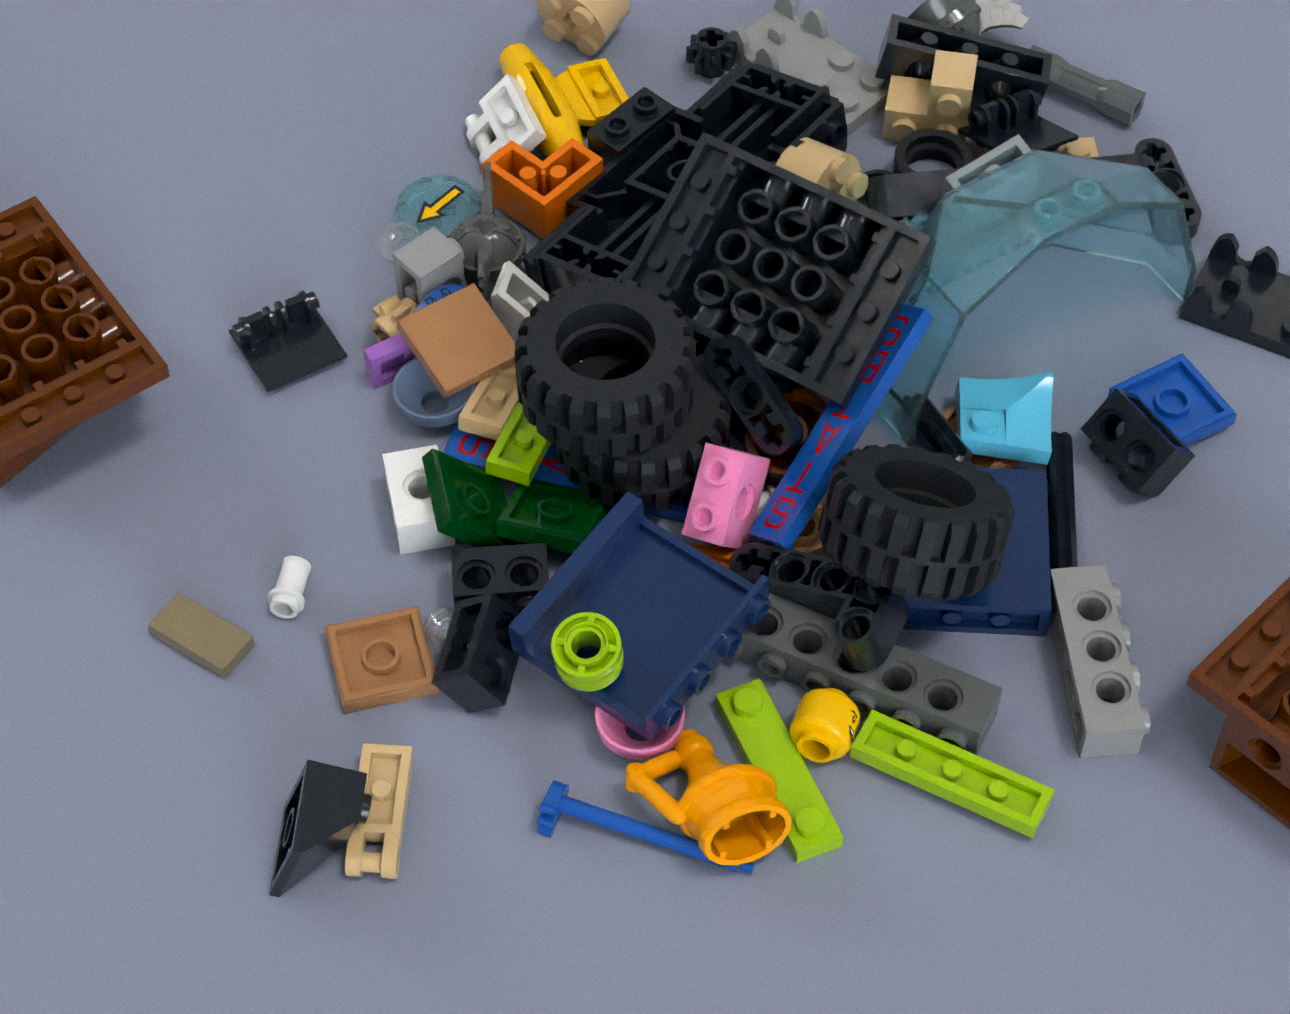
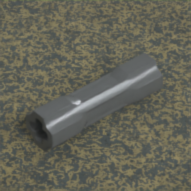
(1108, 96)

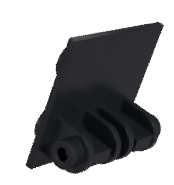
(1014, 115)
(287, 341)

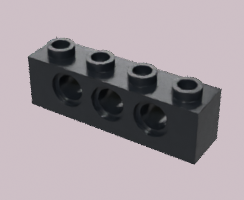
(1000, 67)

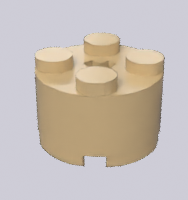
(582, 21)
(826, 167)

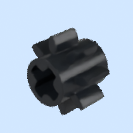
(711, 52)

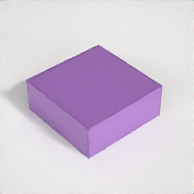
(385, 360)

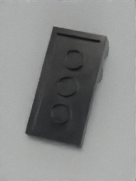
(1242, 297)

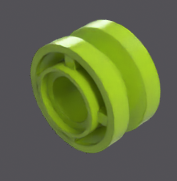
(585, 630)

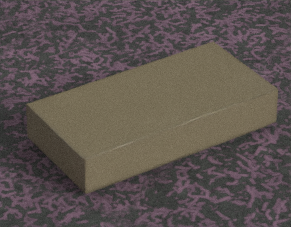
(201, 635)

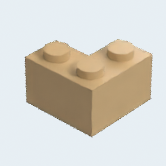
(932, 103)

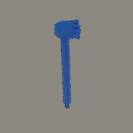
(558, 802)

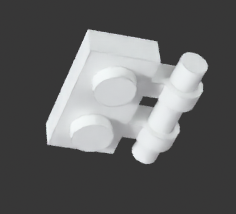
(507, 116)

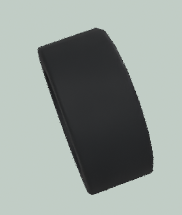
(931, 145)

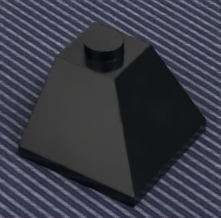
(317, 820)

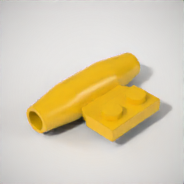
(562, 103)

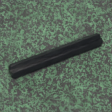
(1062, 502)

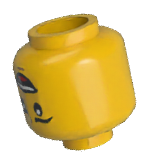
(824, 724)

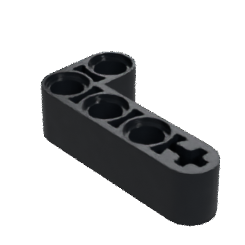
(864, 615)

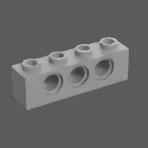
(1098, 726)

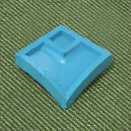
(1006, 416)

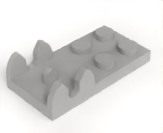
(807, 53)

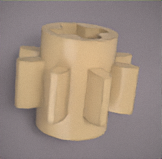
(388, 314)

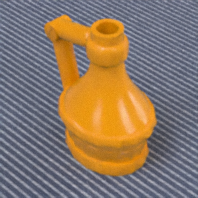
(725, 805)

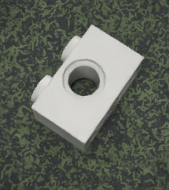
(410, 511)

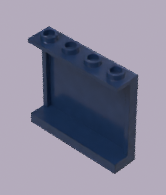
(1021, 593)
(667, 601)

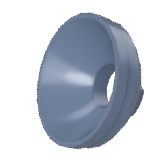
(414, 387)

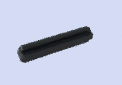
(941, 434)

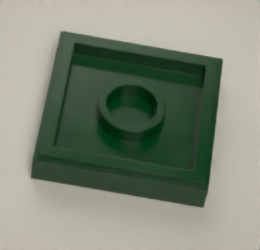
(464, 500)
(550, 516)

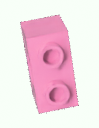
(725, 496)

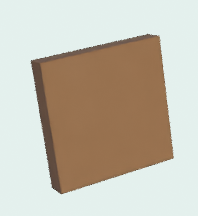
(458, 340)
(381, 659)

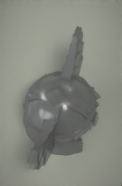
(971, 15)
(488, 242)

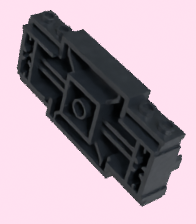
(614, 212)

